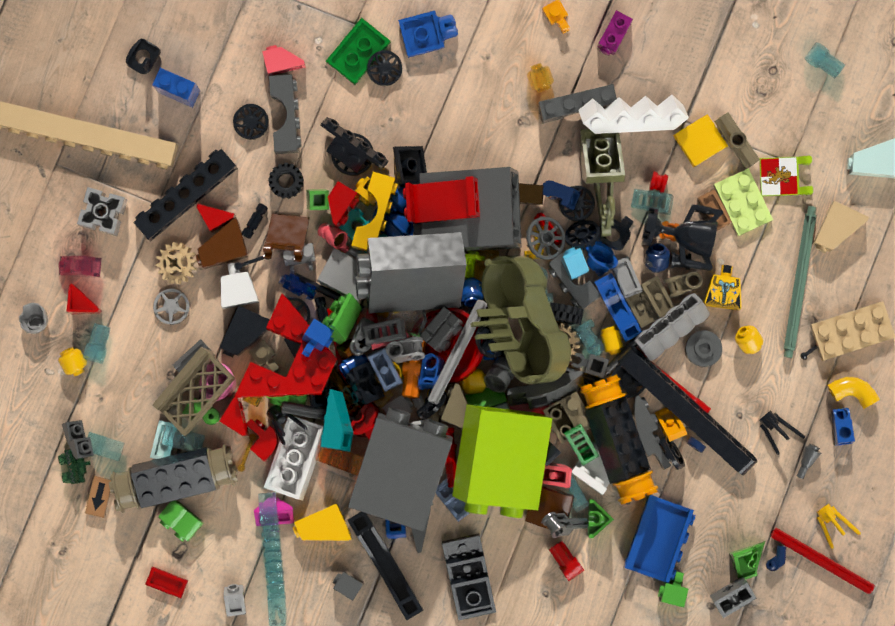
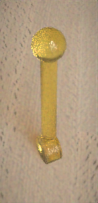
(241, 467)

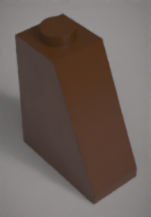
(223, 247)

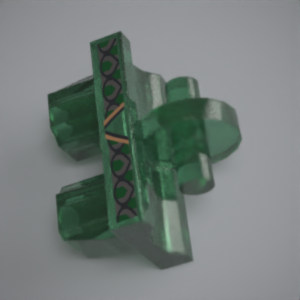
(76, 468)

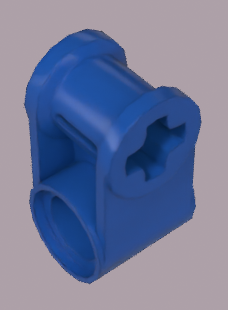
(430, 374)

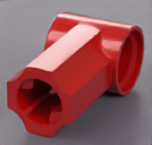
(568, 564)

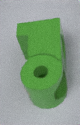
(211, 417)

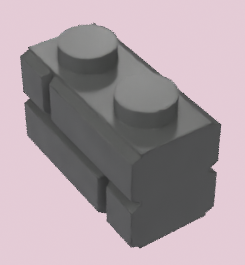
(442, 330)

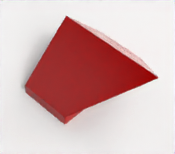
(79, 303)

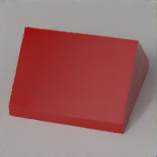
(235, 417)

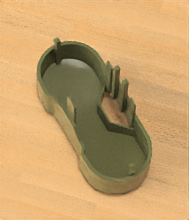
(517, 290)

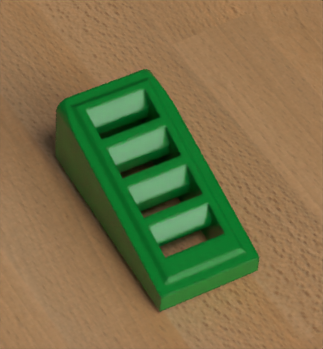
(587, 457)

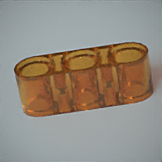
(340, 459)

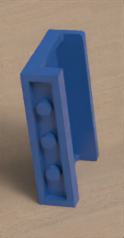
(659, 539)

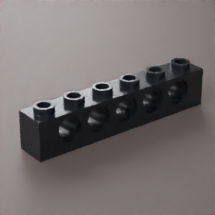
(152, 230)

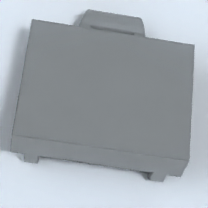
(341, 272)

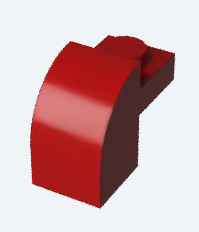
(268, 440)

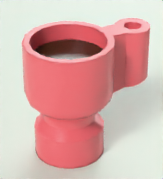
(335, 237)

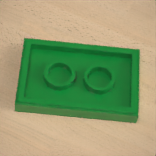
(356, 48)

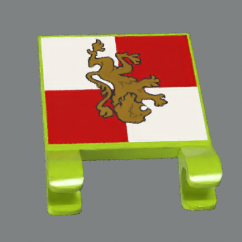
(781, 176)

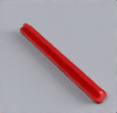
(822, 561)

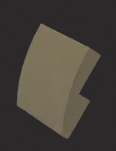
(650, 303)

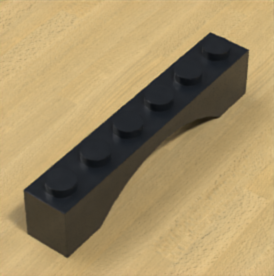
(385, 565)

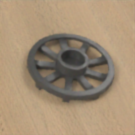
(545, 238)

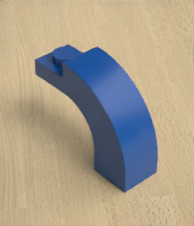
(618, 307)

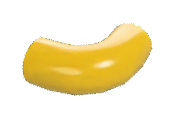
(853, 387)

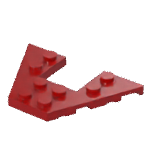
(306, 374)

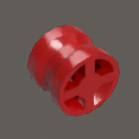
(658, 182)

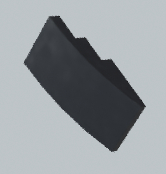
(468, 576)

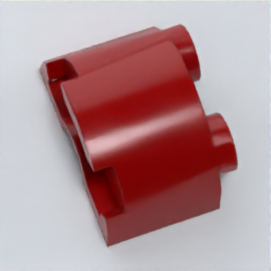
(369, 415)

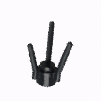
(278, 418)
(771, 421)

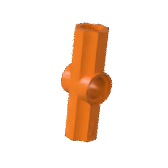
(411, 372)

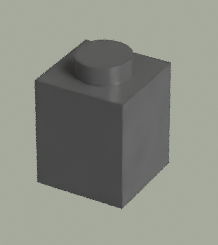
(347, 585)

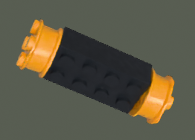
(618, 440)

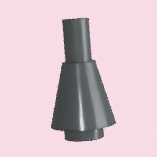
(810, 455)

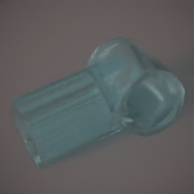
(821, 58)
(96, 348)

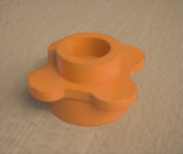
(663, 236)

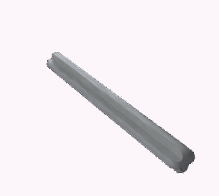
(456, 354)

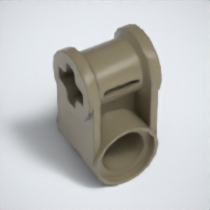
(682, 284)

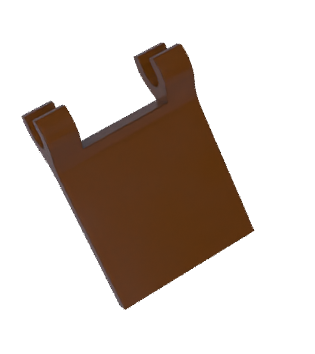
(286, 233)

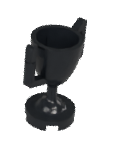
(691, 235)

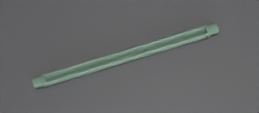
(800, 282)

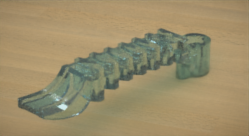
(271, 533)

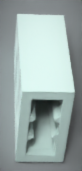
(874, 161)

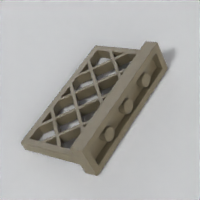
(173, 393)

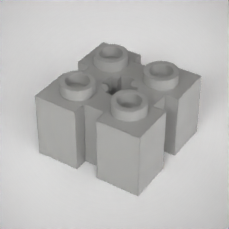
(97, 201)

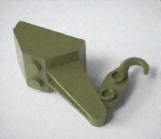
(602, 163)

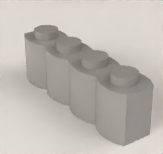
(675, 324)

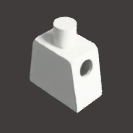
(237, 289)

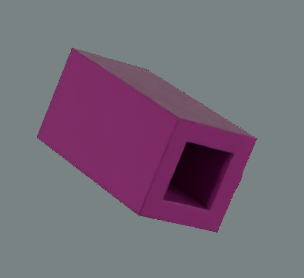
(614, 33)

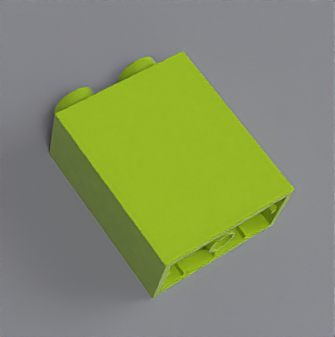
(501, 460)

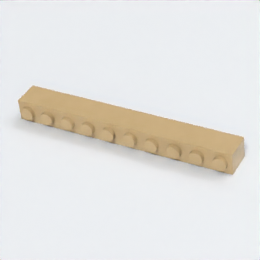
(88, 135)

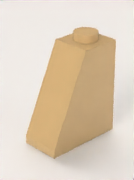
(837, 226)

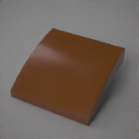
(550, 501)

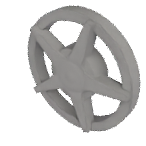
(171, 306)

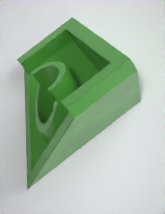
(597, 518)
(747, 560)

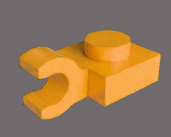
(555, 14)

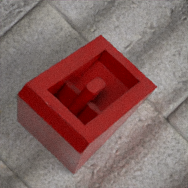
(214, 217)

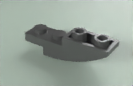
(546, 393)
(645, 426)

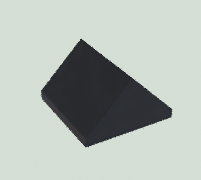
(409, 164)

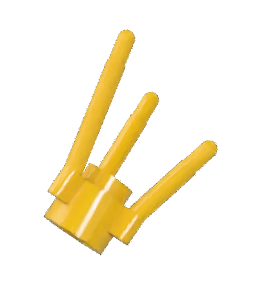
(828, 514)

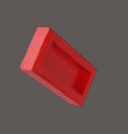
(166, 582)

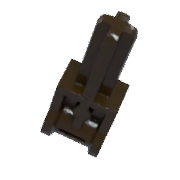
(341, 386)

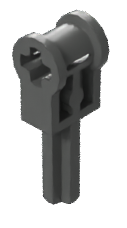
(561, 525)

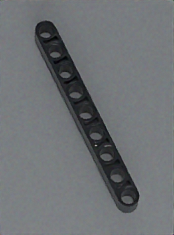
(687, 410)

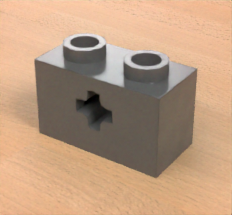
(733, 597)

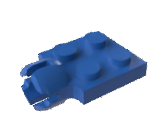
(426, 32)

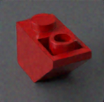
(341, 201)

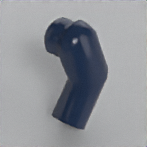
(777, 561)

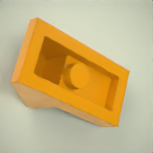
(670, 424)

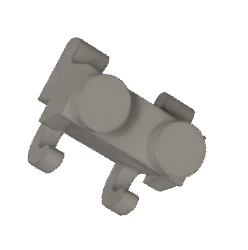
(308, 257)

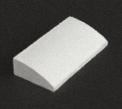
(295, 460)

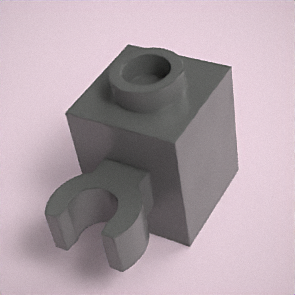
(592, 365)

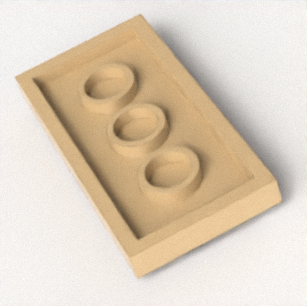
(852, 331)

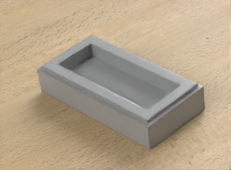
(627, 278)

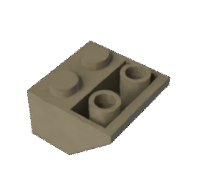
(454, 411)
(566, 415)

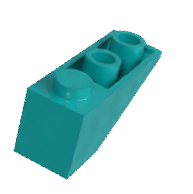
(337, 426)

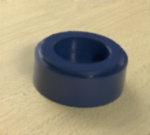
(695, 444)

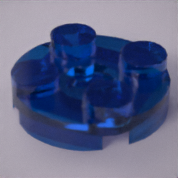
(292, 284)

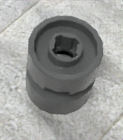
(499, 375)

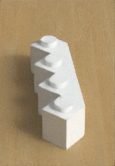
(640, 117)

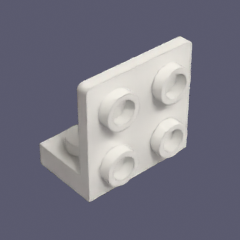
(592, 473)

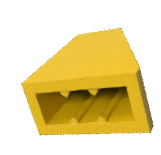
(323, 525)

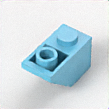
(574, 263)

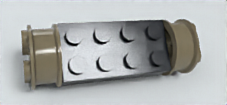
(173, 478)

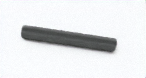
(305, 410)

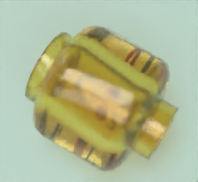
(540, 77)

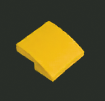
(700, 140)

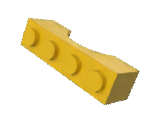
(380, 188)

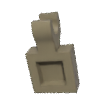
(263, 355)

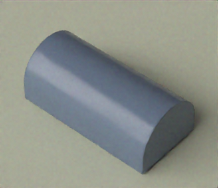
(385, 370)

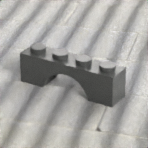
(567, 105)
(286, 138)

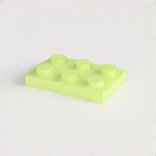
(743, 202)

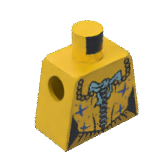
(724, 290)

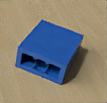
(176, 87)

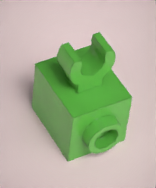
(317, 199)
(674, 593)

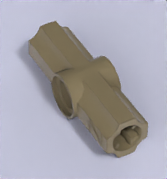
(729, 130)

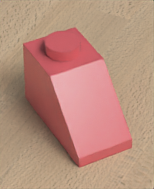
(281, 61)
(557, 475)

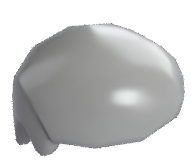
(33, 318)

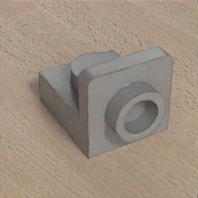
(234, 600)

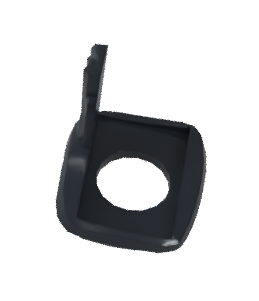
(147, 64)
(624, 232)

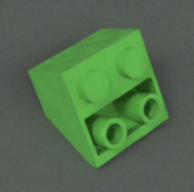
(342, 317)

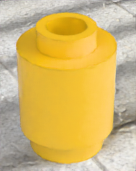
(611, 340)

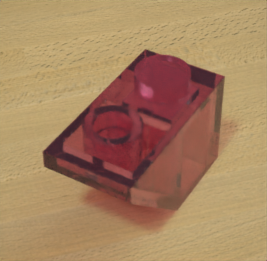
(79, 266)

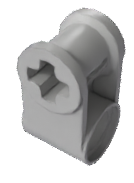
(409, 350)

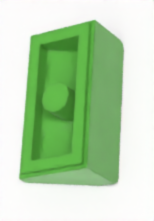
(487, 398)

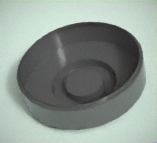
(703, 348)

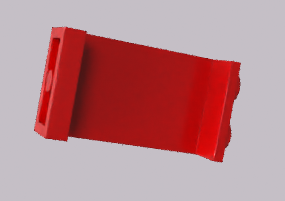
(442, 200)

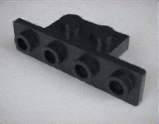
(350, 149)

